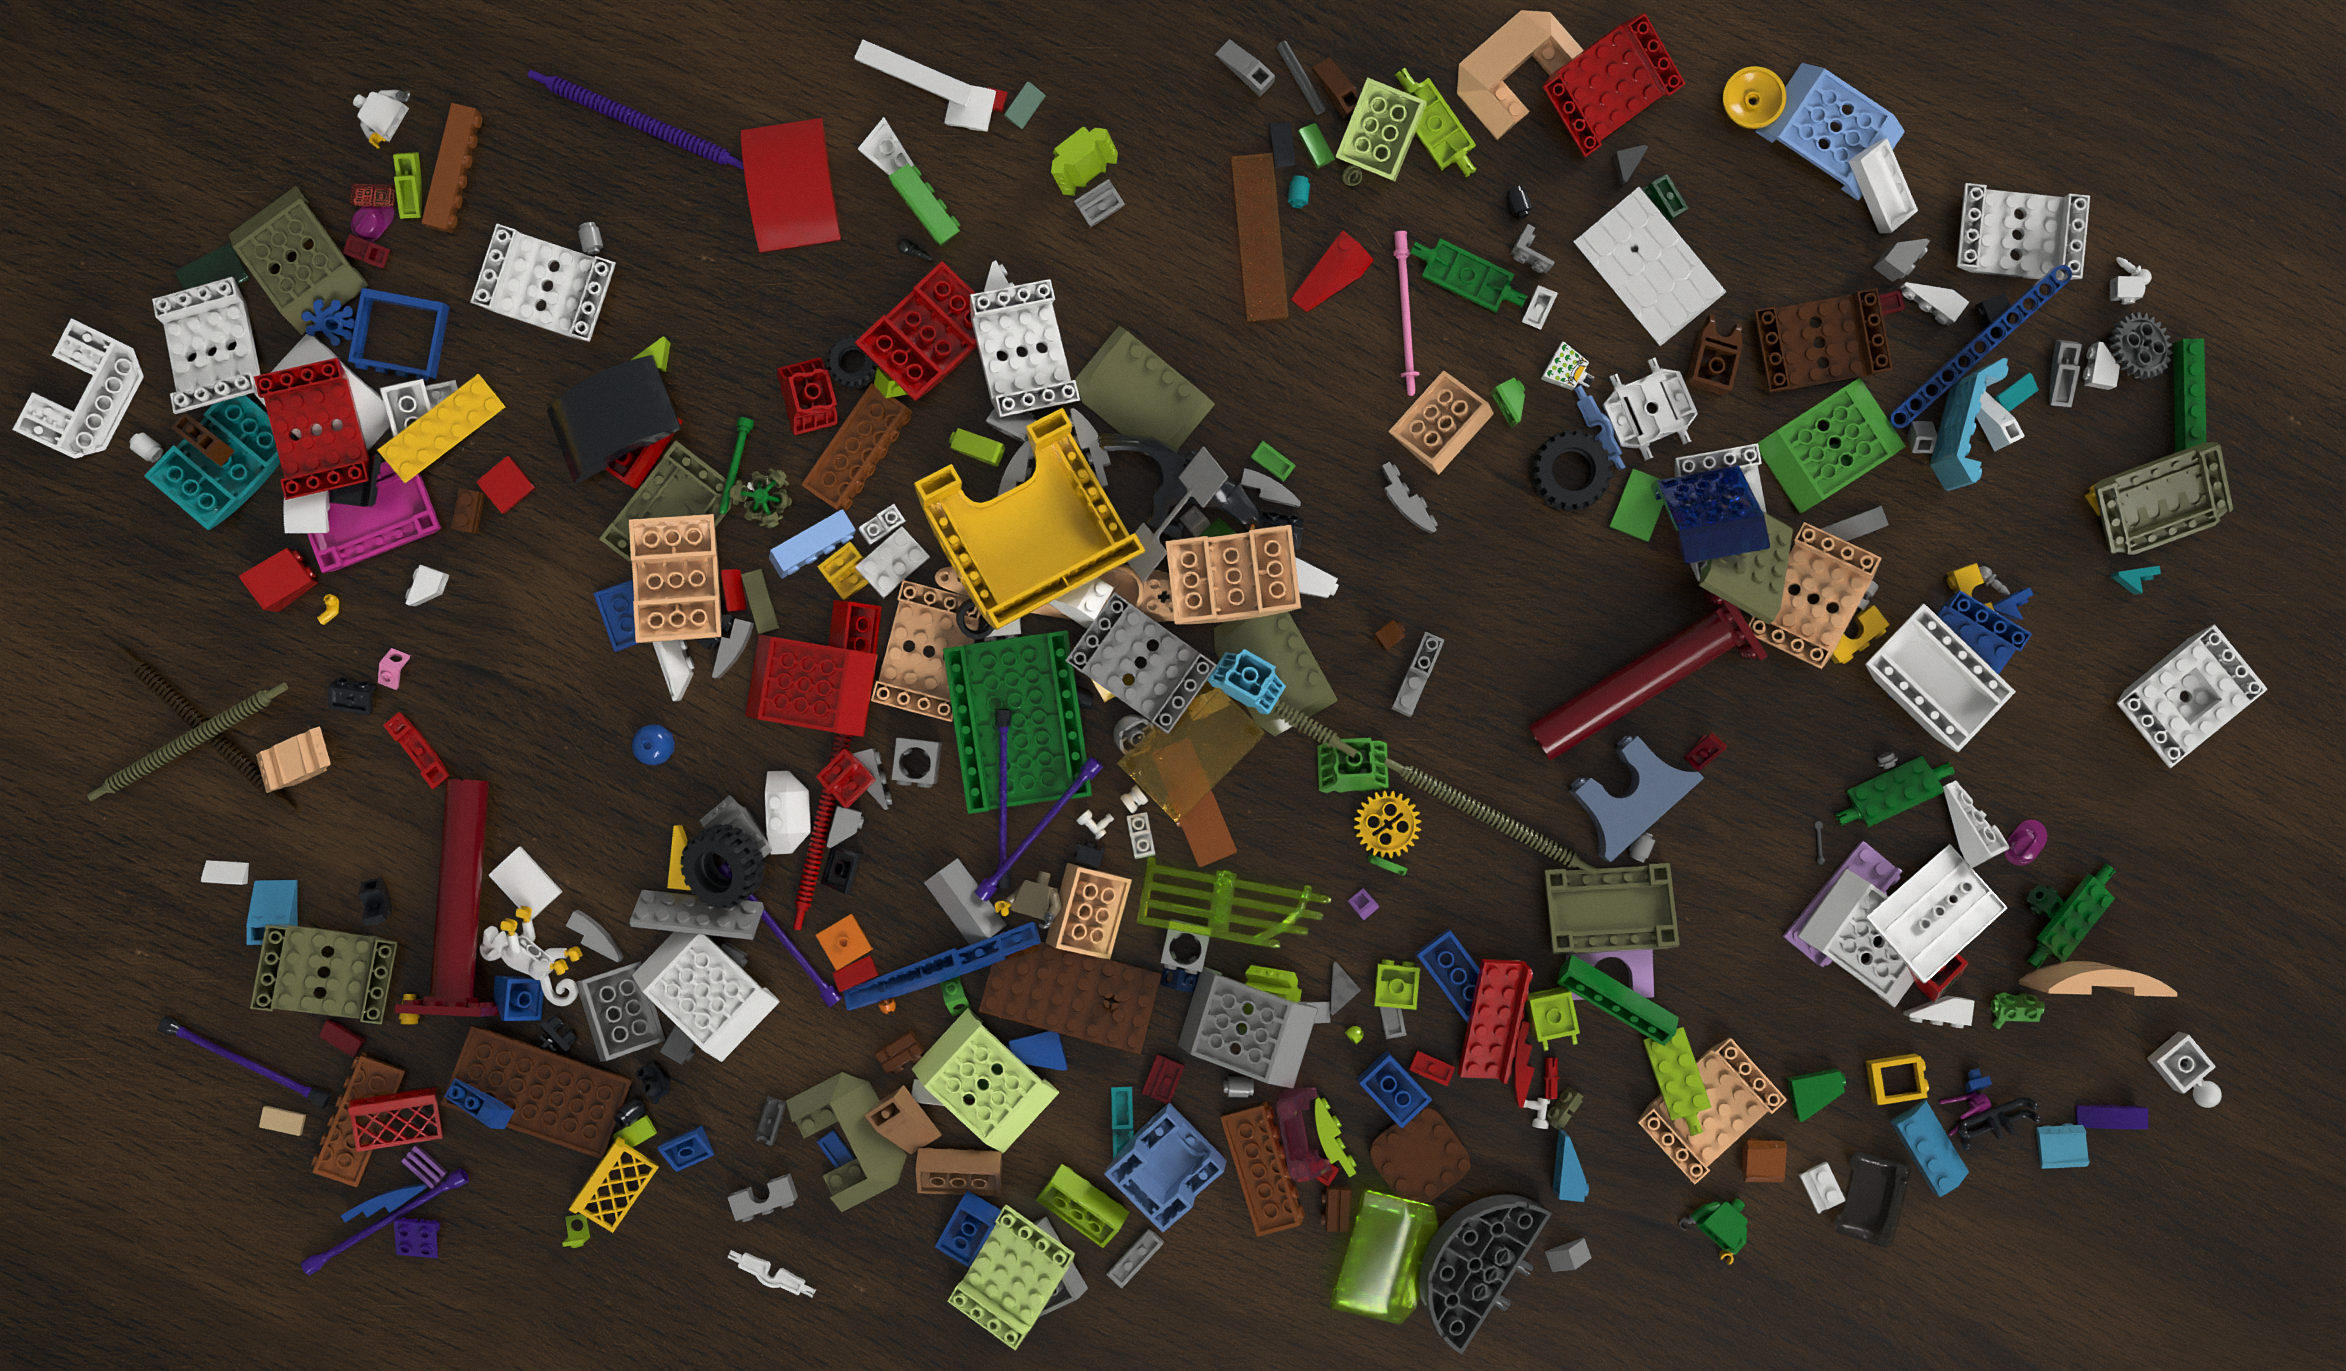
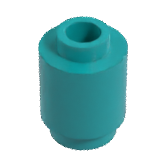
(1298, 191)

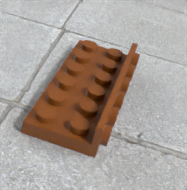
(857, 448)
(339, 1154)
(1262, 1169)

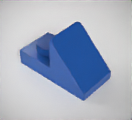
(2007, 606)

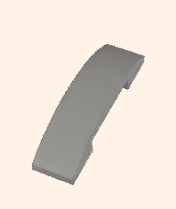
(1858, 525)

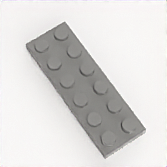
(690, 915)

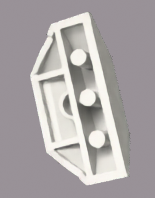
(675, 666)
(786, 812)

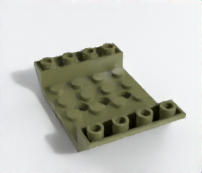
(314, 274)
(356, 979)

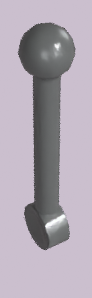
(1818, 826)

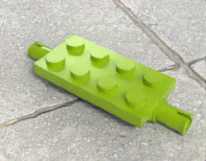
(1439, 127)
(1678, 1079)

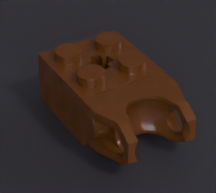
(1719, 352)

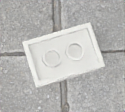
(525, 882)

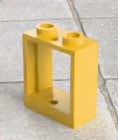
(1876, 1082)

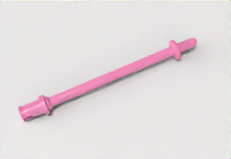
(1401, 253)

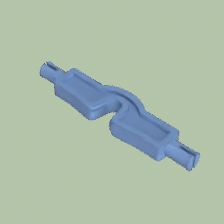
(1594, 417)

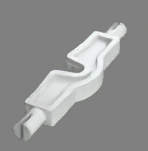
(761, 1268)

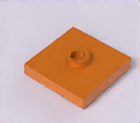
(844, 942)

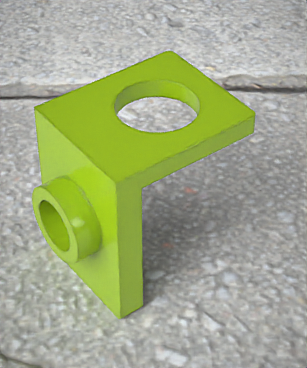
(576, 1238)

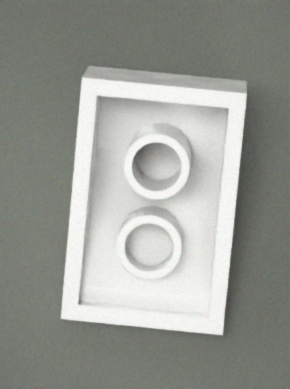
(1084, 602)

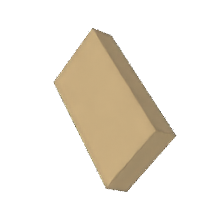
(282, 1120)

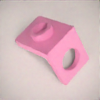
(389, 670)

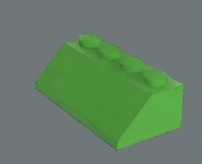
(923, 203)

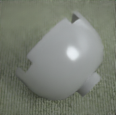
(1131, 731)

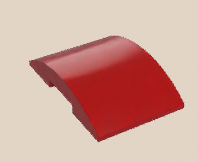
(789, 185)
(924, 333)

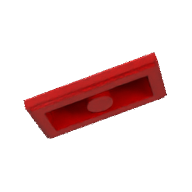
(733, 590)
(855, 973)

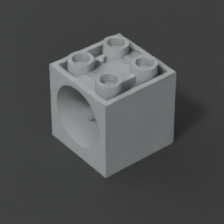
(904, 747)
(1170, 959)

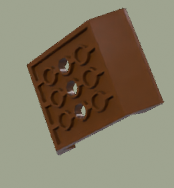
(1851, 336)

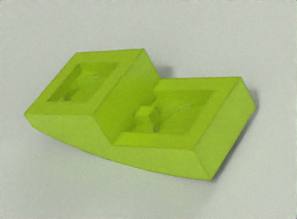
(637, 1132)

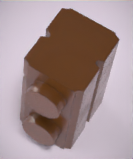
(468, 511)
(899, 1052)
(1337, 1208)

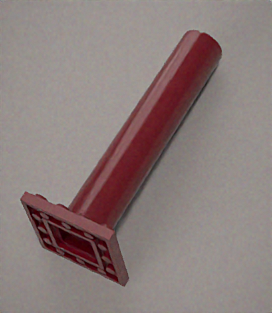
(1647, 677)
(457, 906)

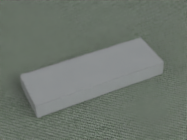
(1135, 1258)

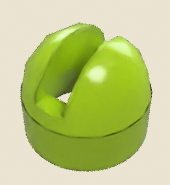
(1355, 1034)

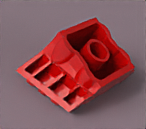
(808, 396)

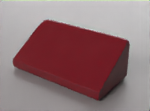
(342, 1037)

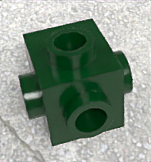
(2044, 901)

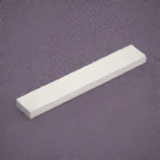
(914, 73)

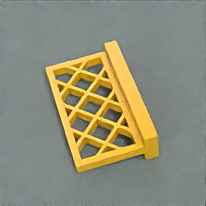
(600, 1173)

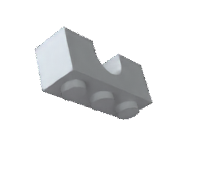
(746, 1205)

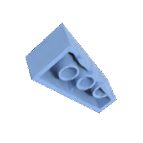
(811, 543)

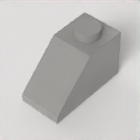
(843, 825)

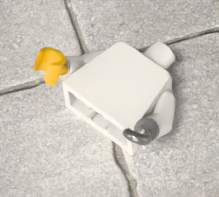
(381, 114)

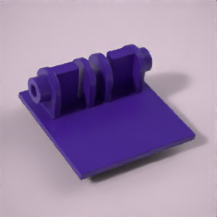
(416, 1237)

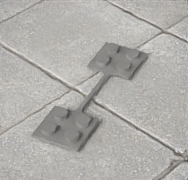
(1202, 481)

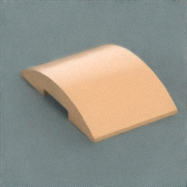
(1233, 576)
(675, 578)
(2080, 976)

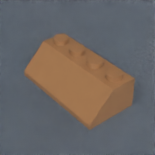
(958, 1171)

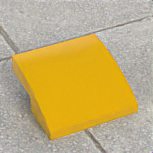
(841, 571)

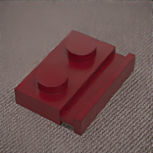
(1163, 1079)

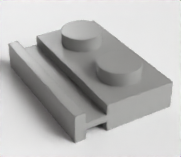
(1099, 203)

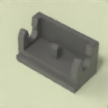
(770, 1120)

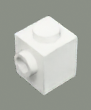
(2126, 289)

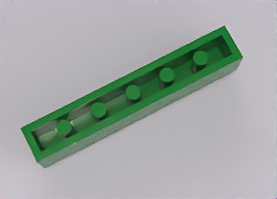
(2189, 393)
(1618, 1000)

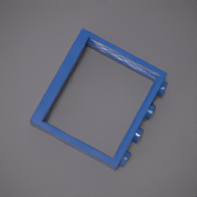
(361, 327)

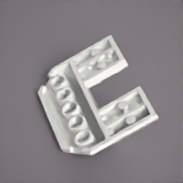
(103, 402)

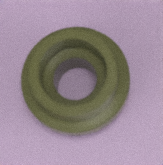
(1352, 175)

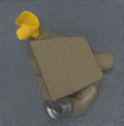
(1033, 900)

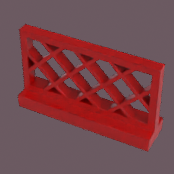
(397, 1102)

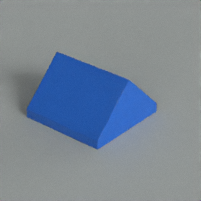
(686, 1149)

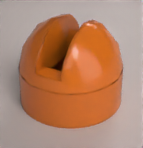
(887, 1005)

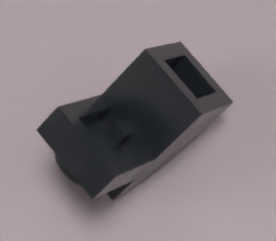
(375, 900)

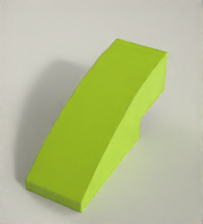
(408, 184)

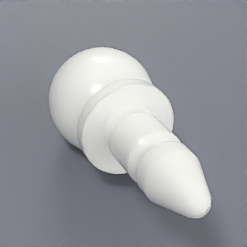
(2135, 272)

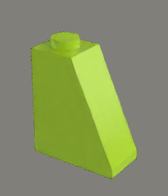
(977, 447)

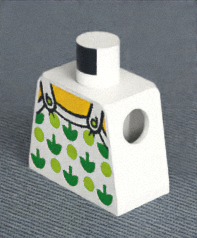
(1567, 368)

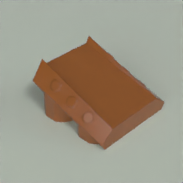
(1764, 1160)

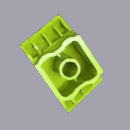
(1082, 158)
(1274, 982)

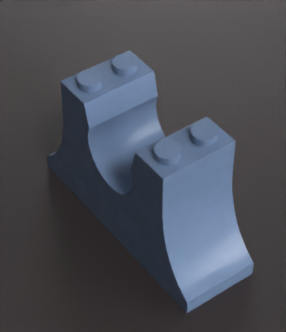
(1651, 794)

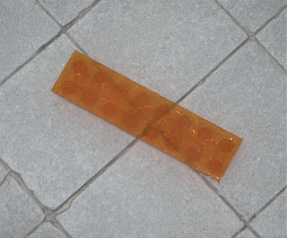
(1259, 237)

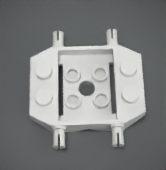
(1652, 425)

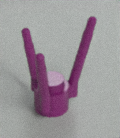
(1978, 1104)

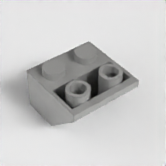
(1899, 258)

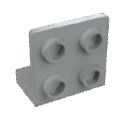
(1524, 254)

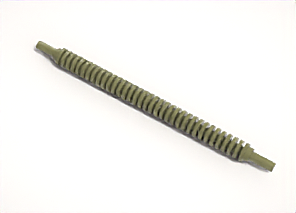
(187, 741)
(1333, 741)
(1480, 811)

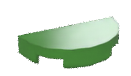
(1387, 864)

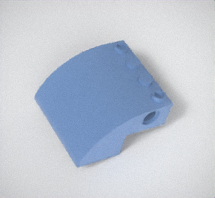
(1165, 1167)

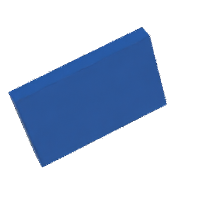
(618, 614)

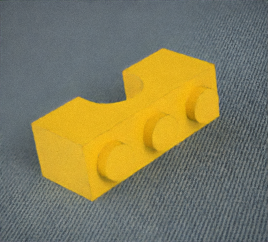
(1965, 580)
(1870, 625)

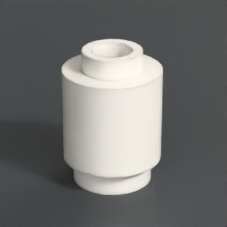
(146, 447)

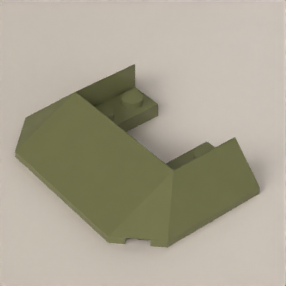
(877, 1160)

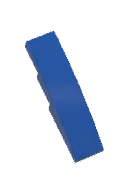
(390, 1200)

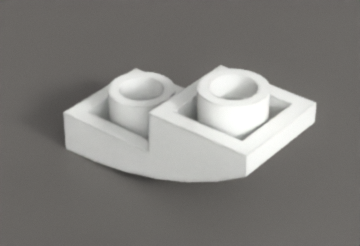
(881, 524)
(1141, 835)

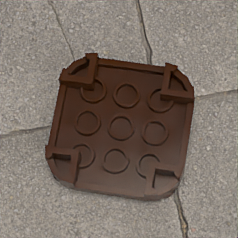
(1420, 1157)

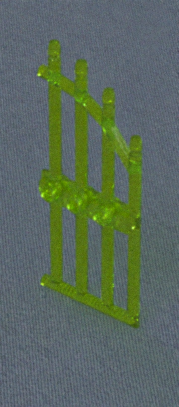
(1221, 905)

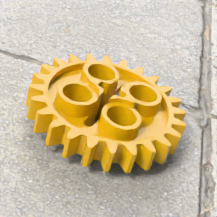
(1398, 839)

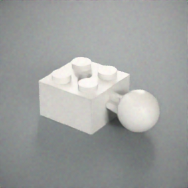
(2189, 1074)

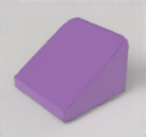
(1363, 904)

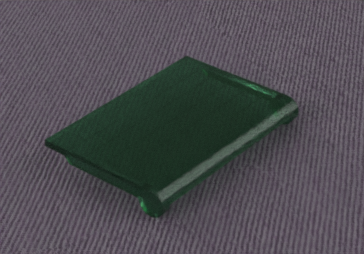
(213, 267)

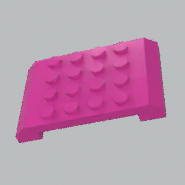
(357, 532)

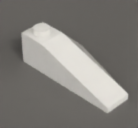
(1975, 836)

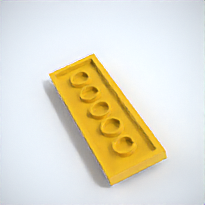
(441, 428)

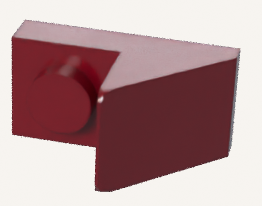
(1705, 751)

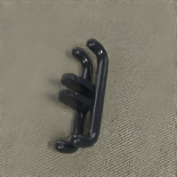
(1996, 1118)

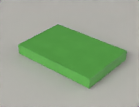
(1637, 507)

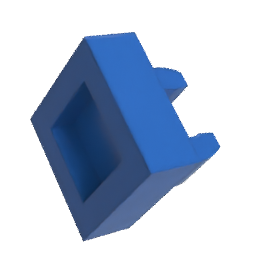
(1976, 1081)

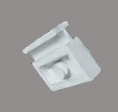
(1822, 1187)

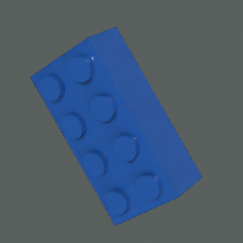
(1451, 970)

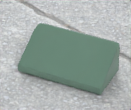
(1024, 105)

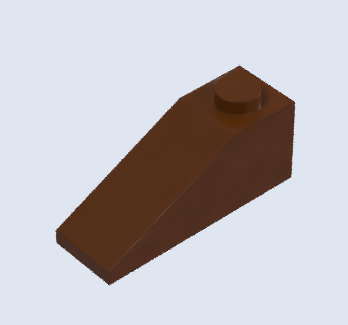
(203, 439)

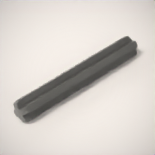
(1301, 78)

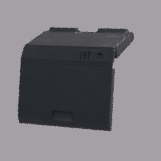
(360, 494)

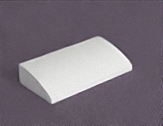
(1883, 186)

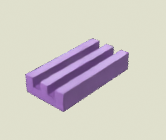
(417, 1149)

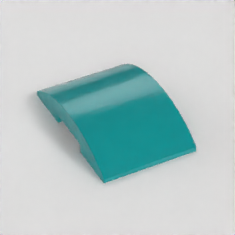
(203, 486)

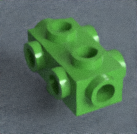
(2016, 1008)

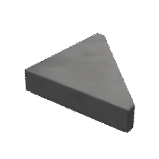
(1342, 988)

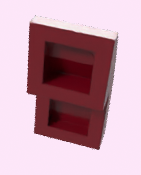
(366, 251)

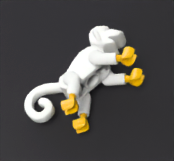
(527, 957)

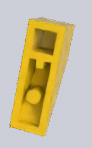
(679, 841)

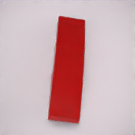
(1521, 1070)

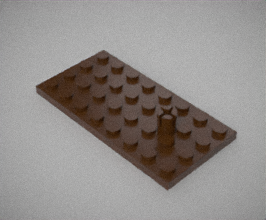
(1073, 995)
(548, 1091)

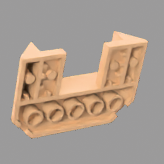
(1500, 55)

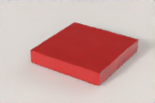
(505, 484)

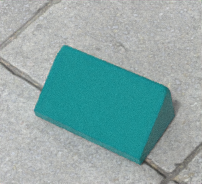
(2017, 392)

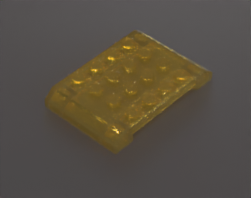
(1195, 754)

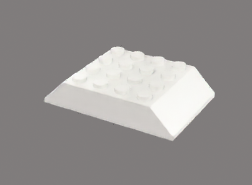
(1938, 679)

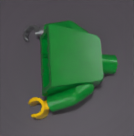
(1722, 1224)

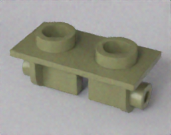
(1568, 1100)

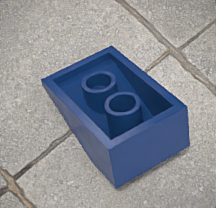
(1393, 1089)
(968, 1229)

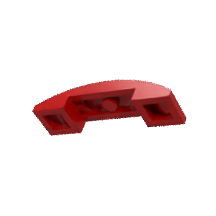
(418, 749)

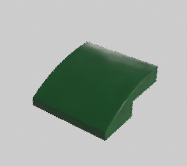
(1665, 197)

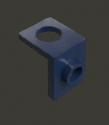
(1181, 980)

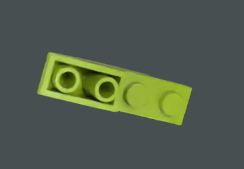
(1327, 1131)

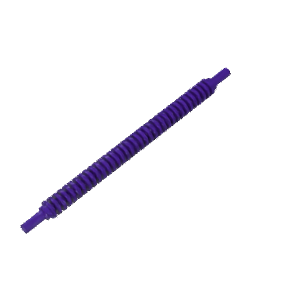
(637, 120)

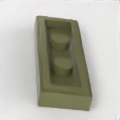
(760, 601)

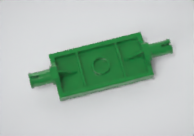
(1468, 275)
(1894, 792)
(2074, 918)

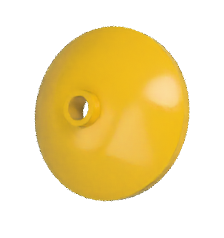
(1762, 87)

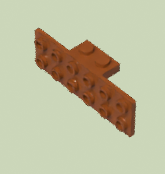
(1207, 832)

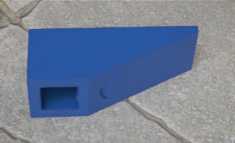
(479, 1104)

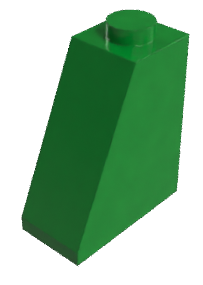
(1814, 1091)

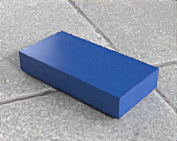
(835, 1149)

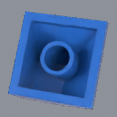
(518, 998)

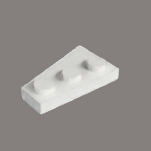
(884, 149)

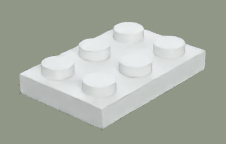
(892, 562)

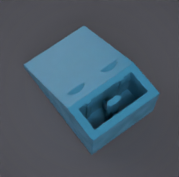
(271, 904)

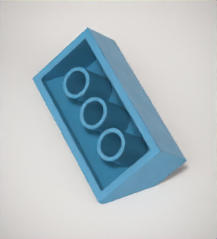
(1930, 1148)

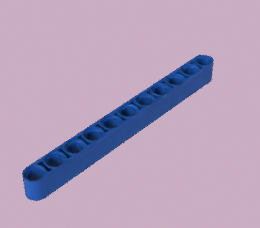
(1988, 342)

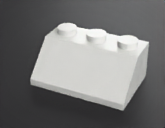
(404, 404)

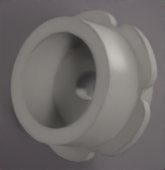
(1887, 760)

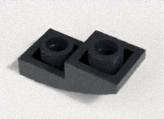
(1282, 144)

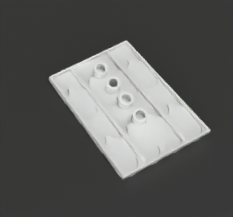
(1660, 282)
(1925, 924)

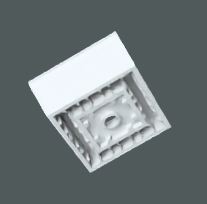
(2217, 688)

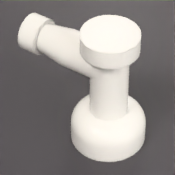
(1097, 829)
(1541, 1106)

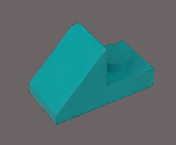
(2132, 578)

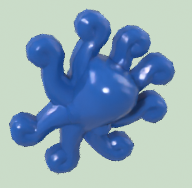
(330, 321)

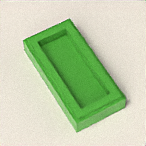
(1273, 461)

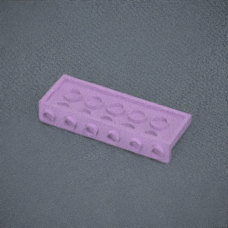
(1863, 862)

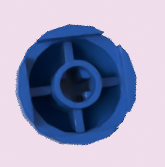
(653, 744)

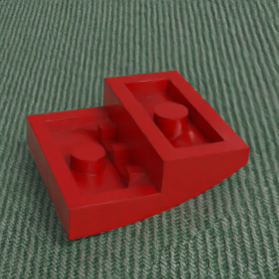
(846, 778)

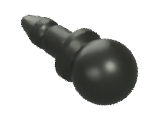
(907, 247)

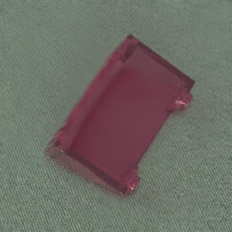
(1301, 1162)

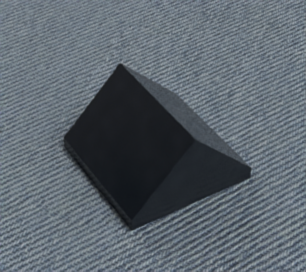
(841, 869)

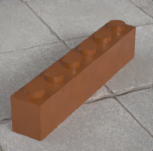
(451, 168)

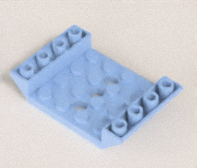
(1814, 102)

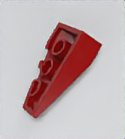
(1337, 268)

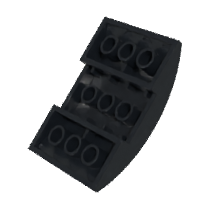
(612, 416)

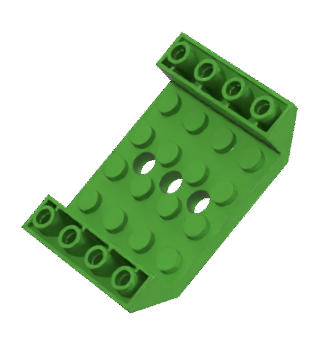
(1802, 453)

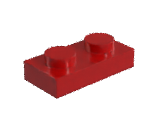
(1432, 1068)

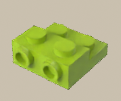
(1396, 985)

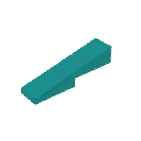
(1121, 1117)

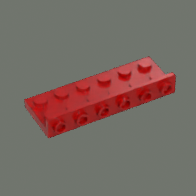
(1495, 1019)

